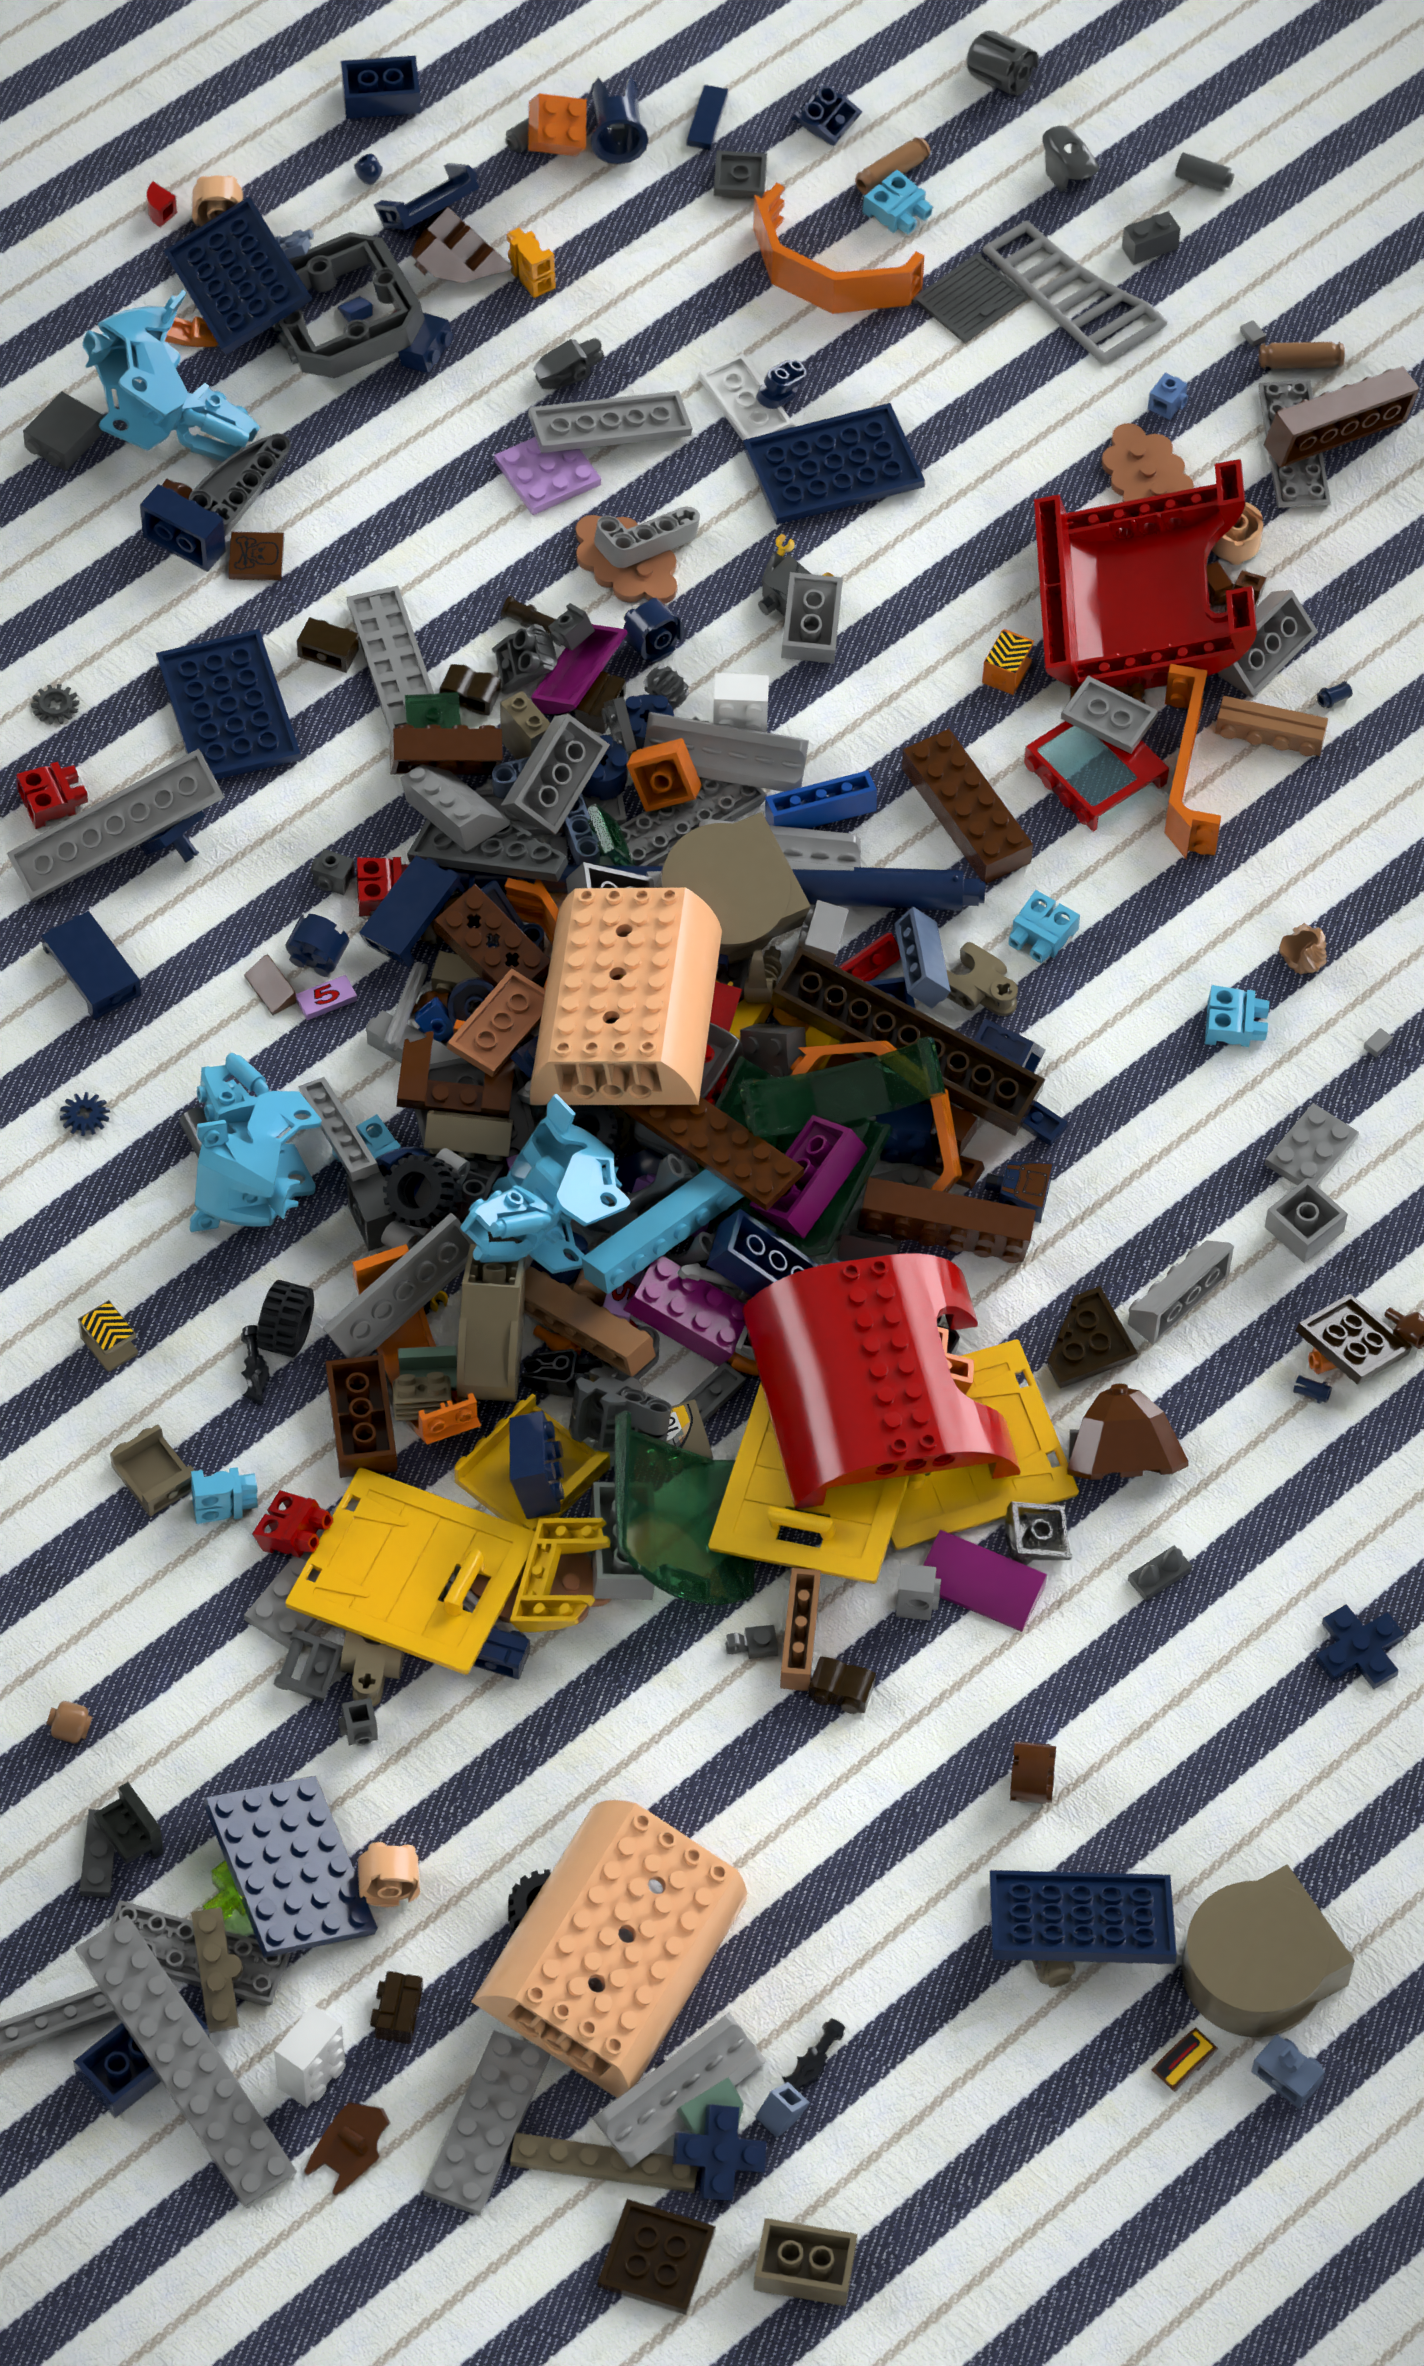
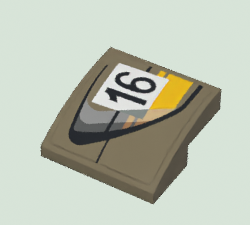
(687, 1429)

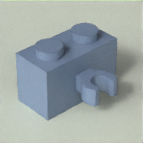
(1288, 2071)

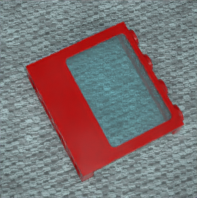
(1090, 772)

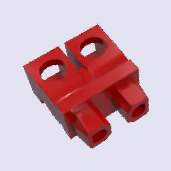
(48, 793)
(375, 880)
(294, 1527)

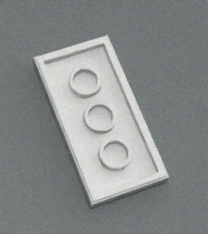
(734, 390)

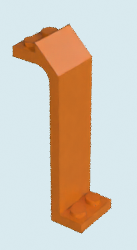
(1185, 827)

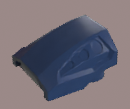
(827, 114)

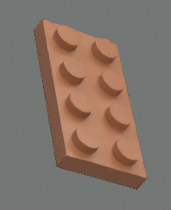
(500, 1023)

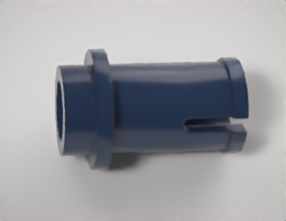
(1329, 696)
(1314, 1389)

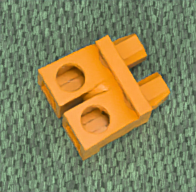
(531, 263)

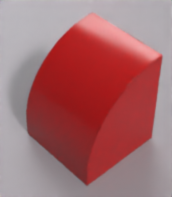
(161, 204)

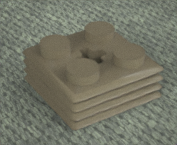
(419, 1394)

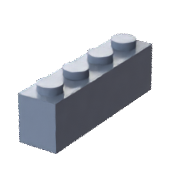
(922, 958)

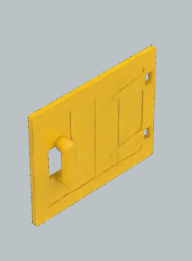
(968, 1495)
(757, 1503)
(393, 1562)

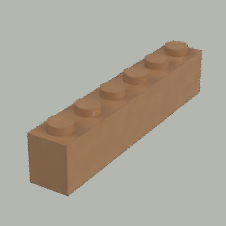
(586, 1323)

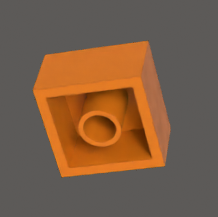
(557, 124)
(664, 775)

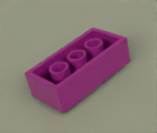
(687, 1311)

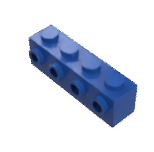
(822, 802)

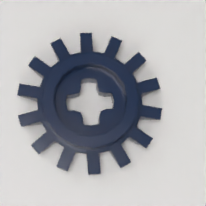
(80, 1123)

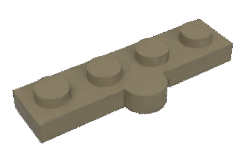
(216, 1969)

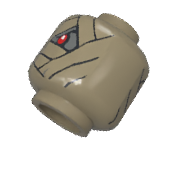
(1054, 1972)

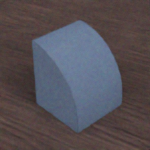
(781, 2109)

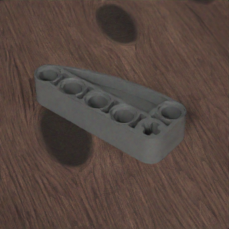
(228, 479)

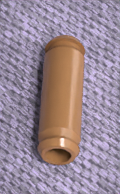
(900, 159)
(1301, 355)

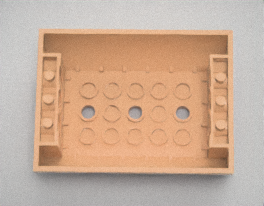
(663, 1004)
(573, 1936)

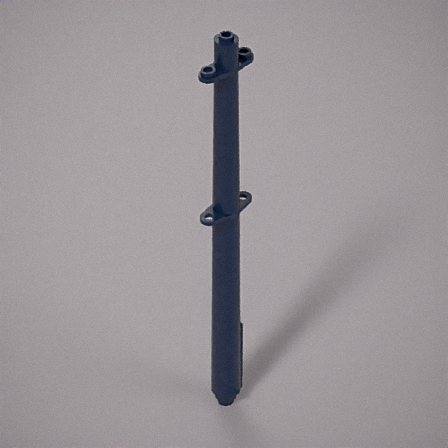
(855, 888)

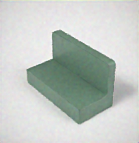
(425, 1360)

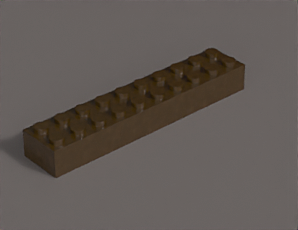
(862, 1013)

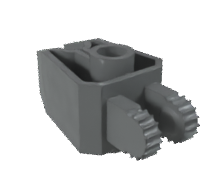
(568, 363)

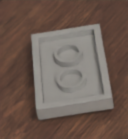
(1109, 714)
(1311, 1147)

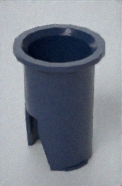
(621, 144)

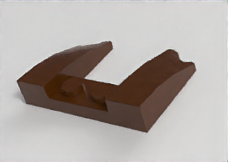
(420, 1093)

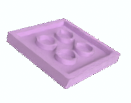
(546, 477)

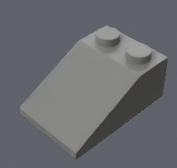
(812, 617)

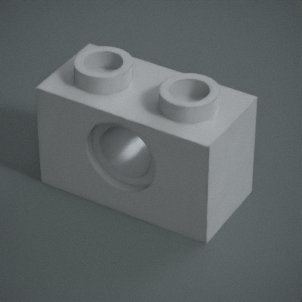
(917, 1592)

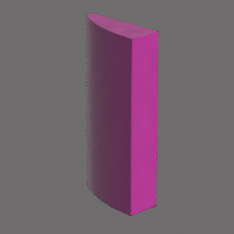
(576, 671)
(985, 1580)

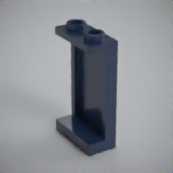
(460, 182)
(410, 909)
(92, 964)

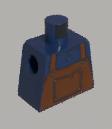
(1023, 1185)

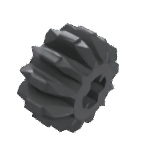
(667, 683)

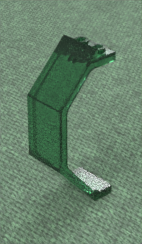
(843, 1091)

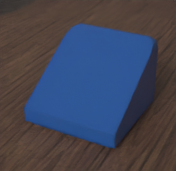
(356, 309)

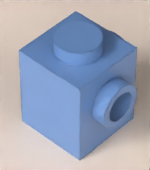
(1168, 396)

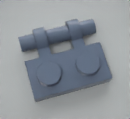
(296, 244)

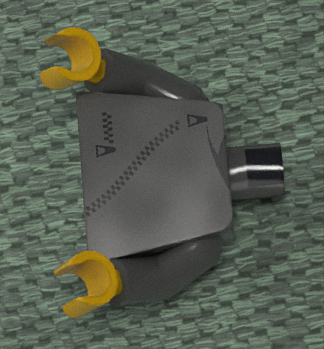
(776, 578)

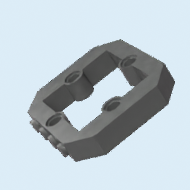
(361, 341)

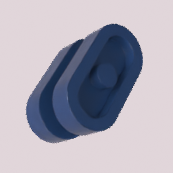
(781, 384)

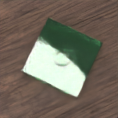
(433, 709)

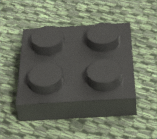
(740, 174)
(617, 717)

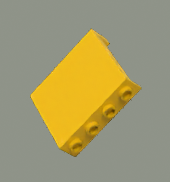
(487, 1469)

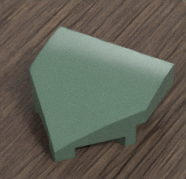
(694, 2111)

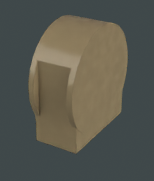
(742, 880)
(491, 1329)
(1262, 1956)

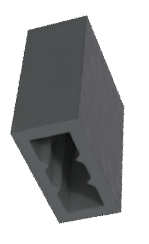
(63, 431)

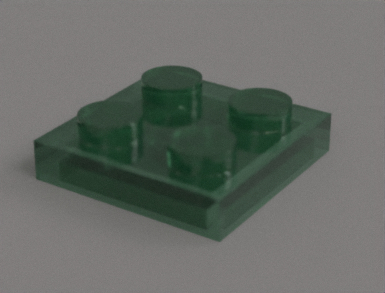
(610, 836)

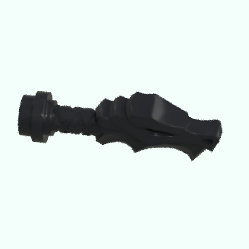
(256, 1367)
(812, 2065)

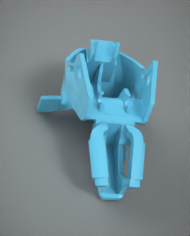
(136, 349)
(240, 1156)
(548, 1186)

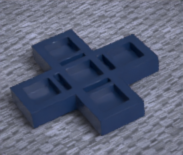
(1360, 1646)
(719, 2152)

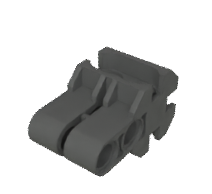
(603, 1397)

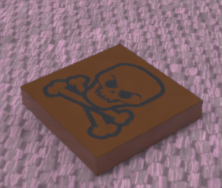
(256, 556)

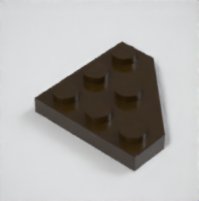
(1089, 1340)

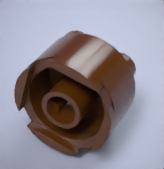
(1032, 1772)

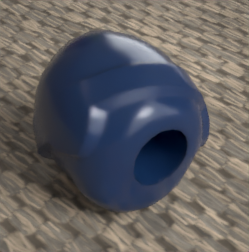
(368, 169)

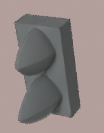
(1160, 1573)

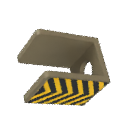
(107, 1336)

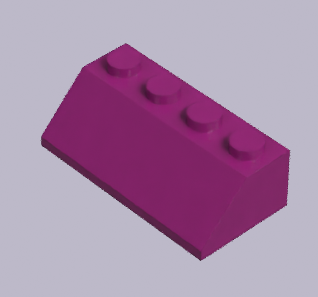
(828, 1156)

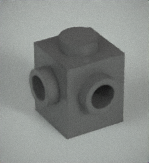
(333, 871)
(358, 1722)

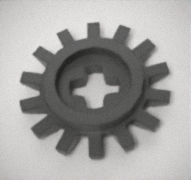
(58, 695)

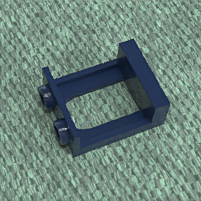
(1010, 1045)

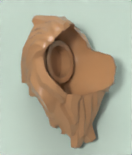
(1304, 949)

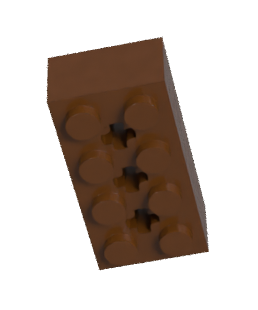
(451, 749)
(492, 928)
(361, 1415)

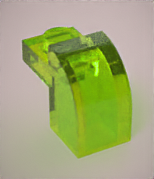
(228, 1897)

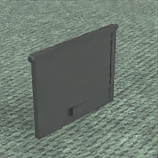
(970, 298)

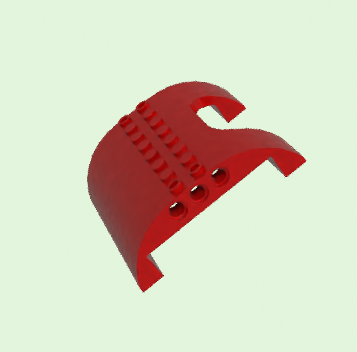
(1132, 586)
(864, 1376)

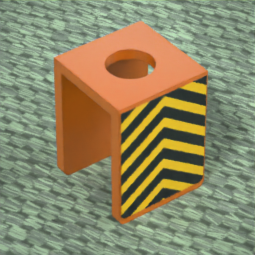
(1007, 662)

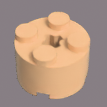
(213, 197)
(1243, 538)
(388, 1874)

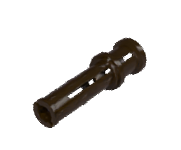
(525, 614)

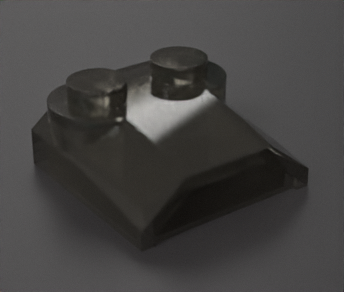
(1036, 1532)

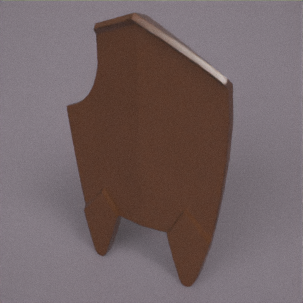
(350, 2143)

